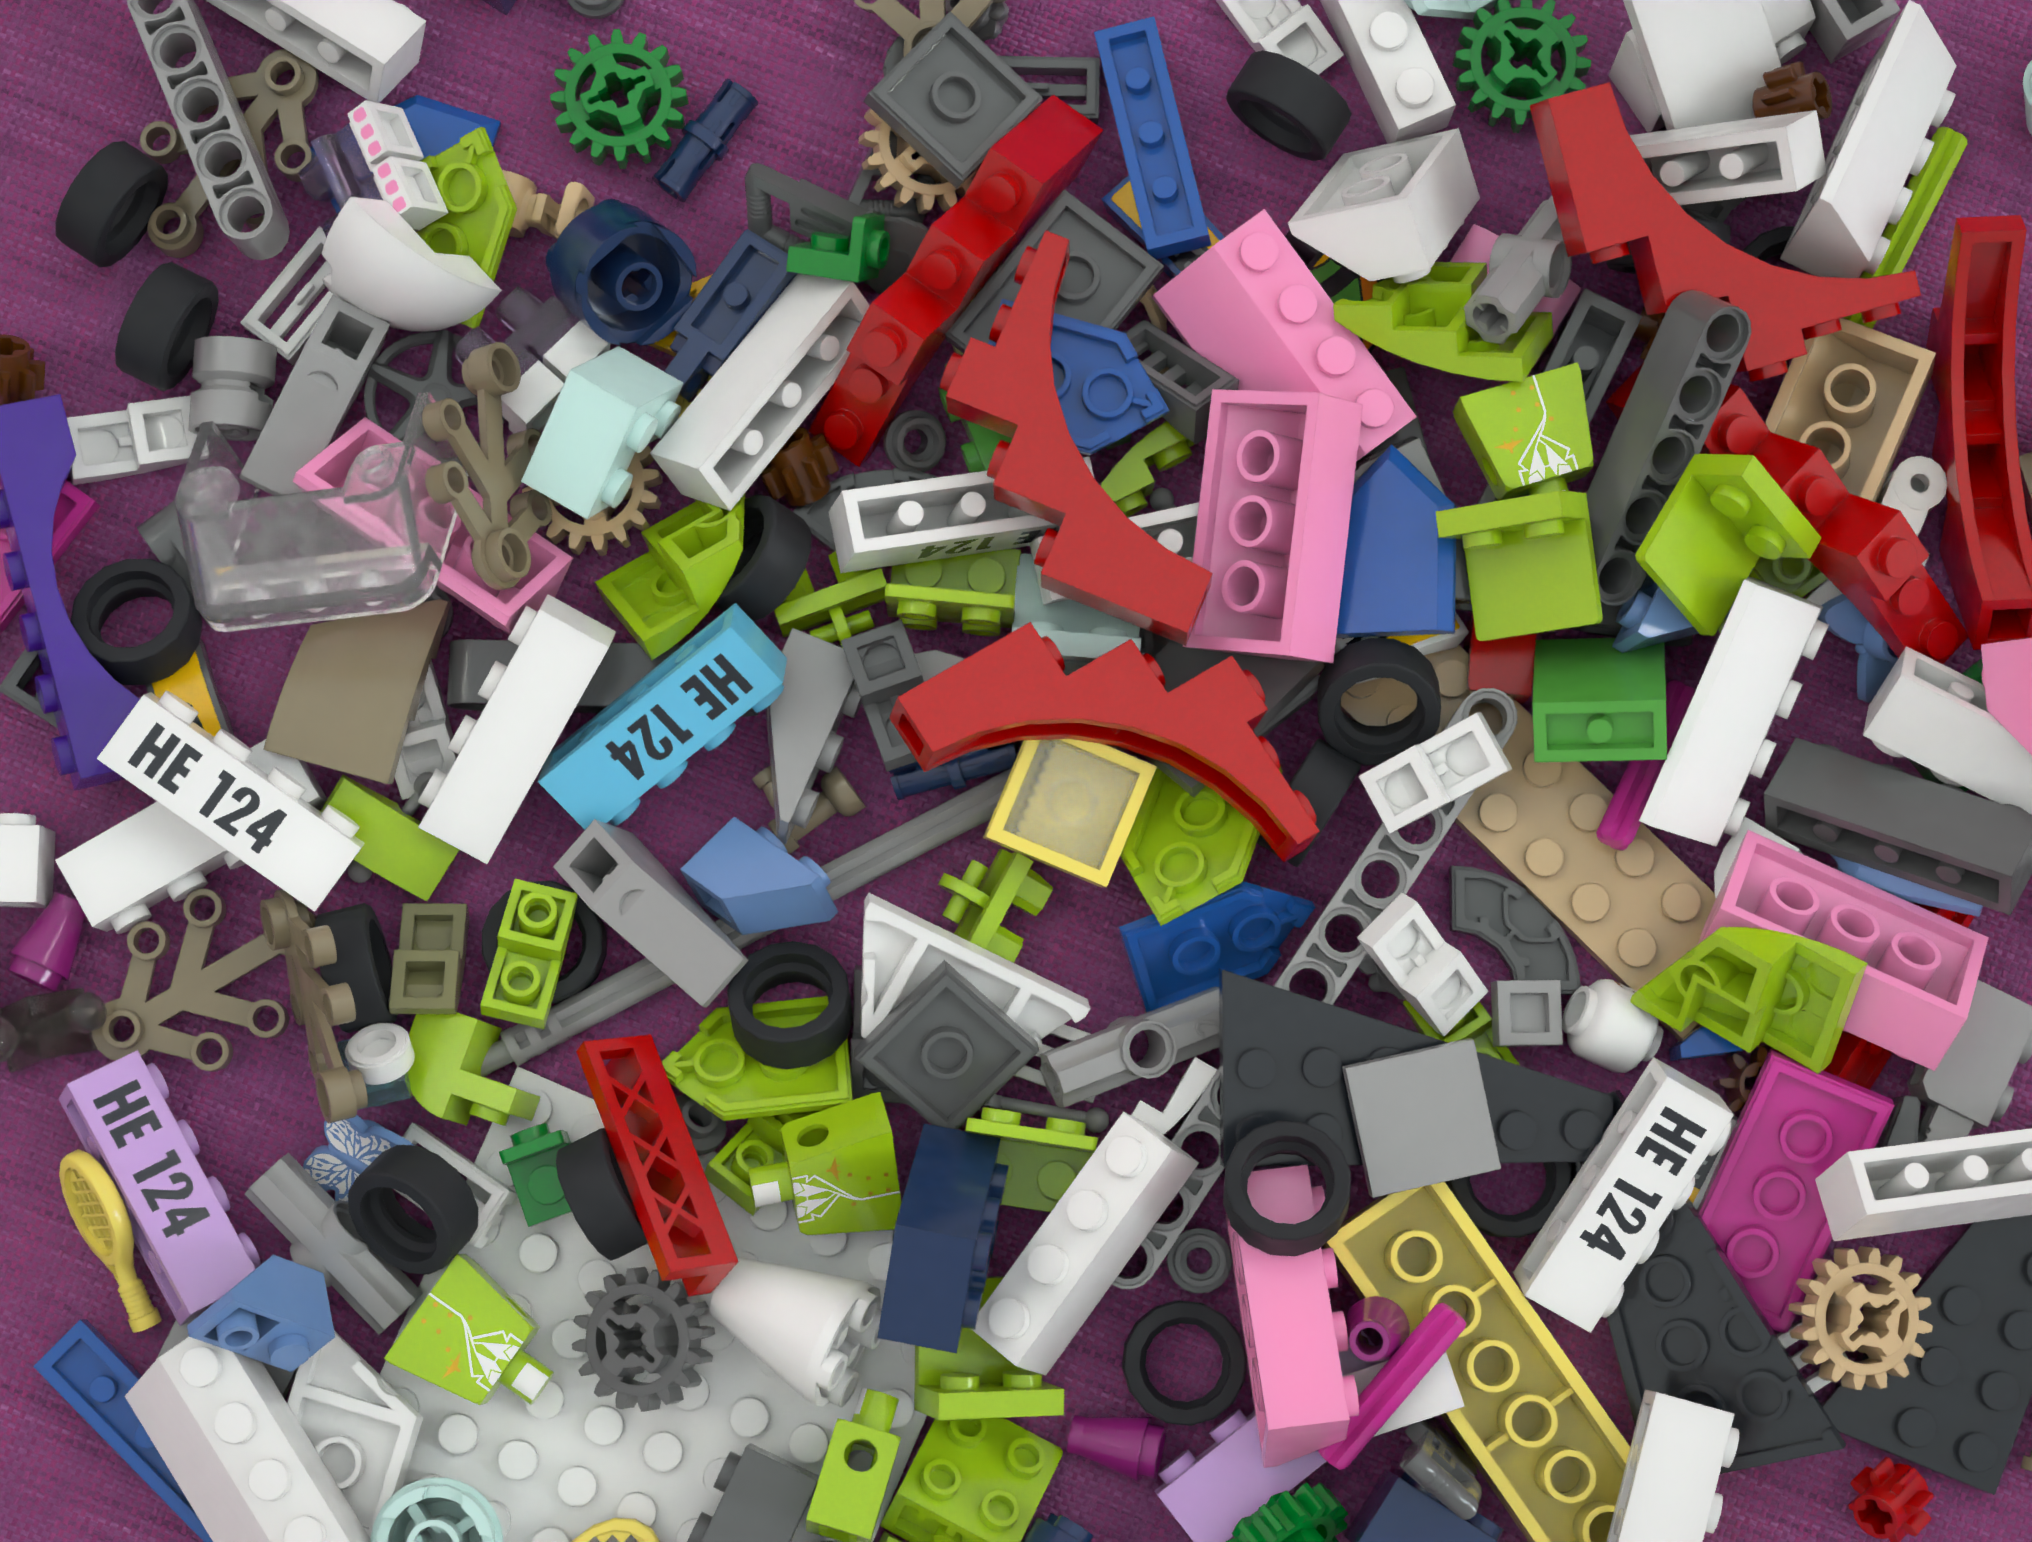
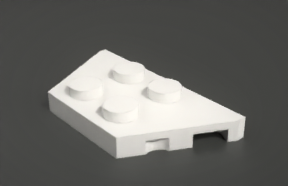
(906, 949)
(355, 1425)

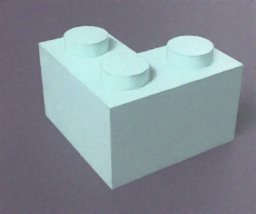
(597, 426)

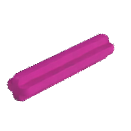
(1634, 789)
(1396, 1381)

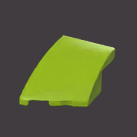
(1429, 326)
(679, 578)
(1759, 990)

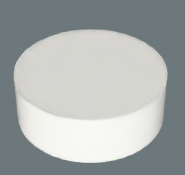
(380, 1053)

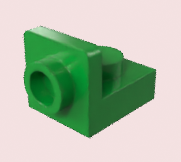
(831, 257)
(535, 1172)

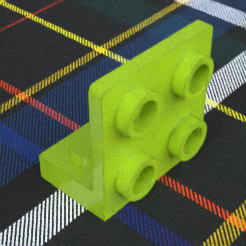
(1716, 530)
(1527, 563)
(957, 589)
(1038, 1159)
(980, 1381)
(973, 1483)

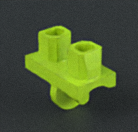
(853, 592)
(1005, 884)

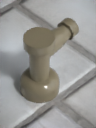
(836, 797)

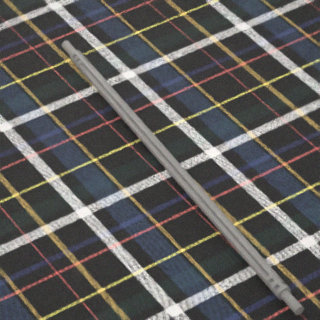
(845, 875)

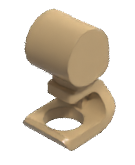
(541, 210)

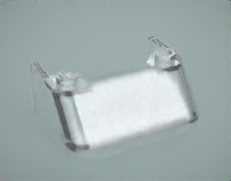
(317, 551)

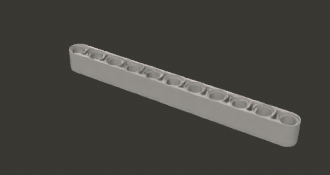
(1333, 966)

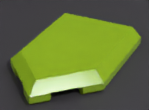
(477, 205)
(1186, 847)
(736, 1086)

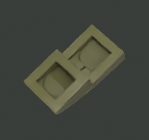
(429, 959)

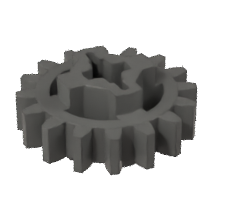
(616, 1339)

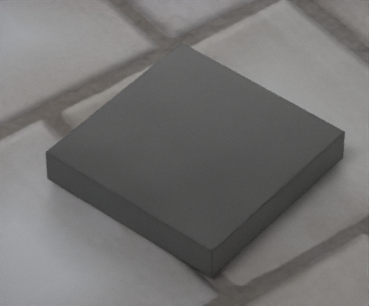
(952, 99)
(946, 1049)

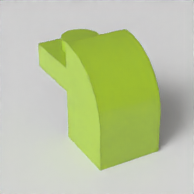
(448, 1071)

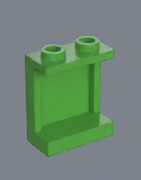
(1598, 701)

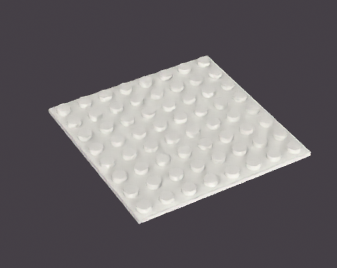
(575, 1454)

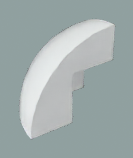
(396, 275)

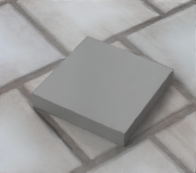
(1421, 1117)

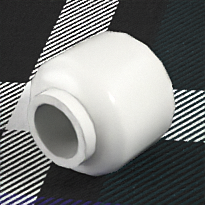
(1609, 1028)

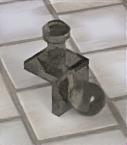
(49, 1027)

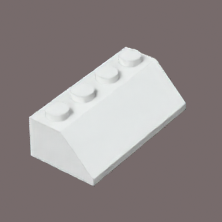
(1875, 152)
(1732, 713)
(239, 1449)

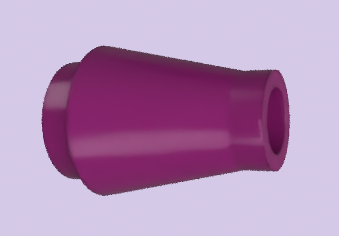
(50, 944)
(1384, 1317)
(1119, 1443)

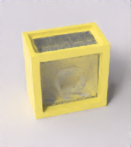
(1070, 805)

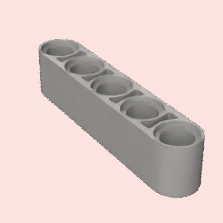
(219, 139)

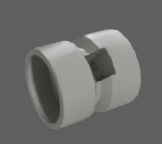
(232, 385)

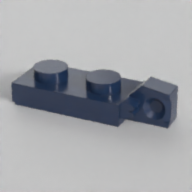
(727, 310)

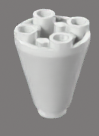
(800, 1324)

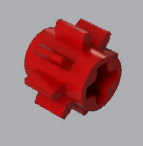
(1890, 1501)

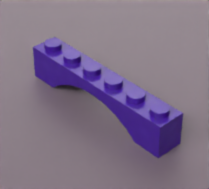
(84, 697)

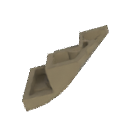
(357, 690)

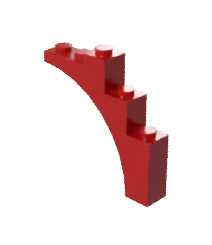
(1612, 198)
(947, 272)
(1976, 439)
(1863, 544)
(1098, 550)
(1119, 700)

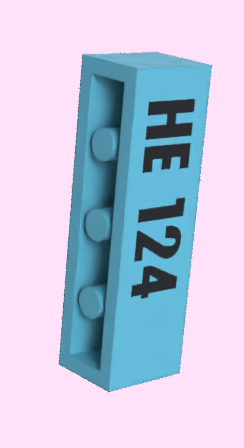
(665, 720)

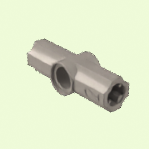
(1520, 275)
(1104, 1058)
(329, 1243)

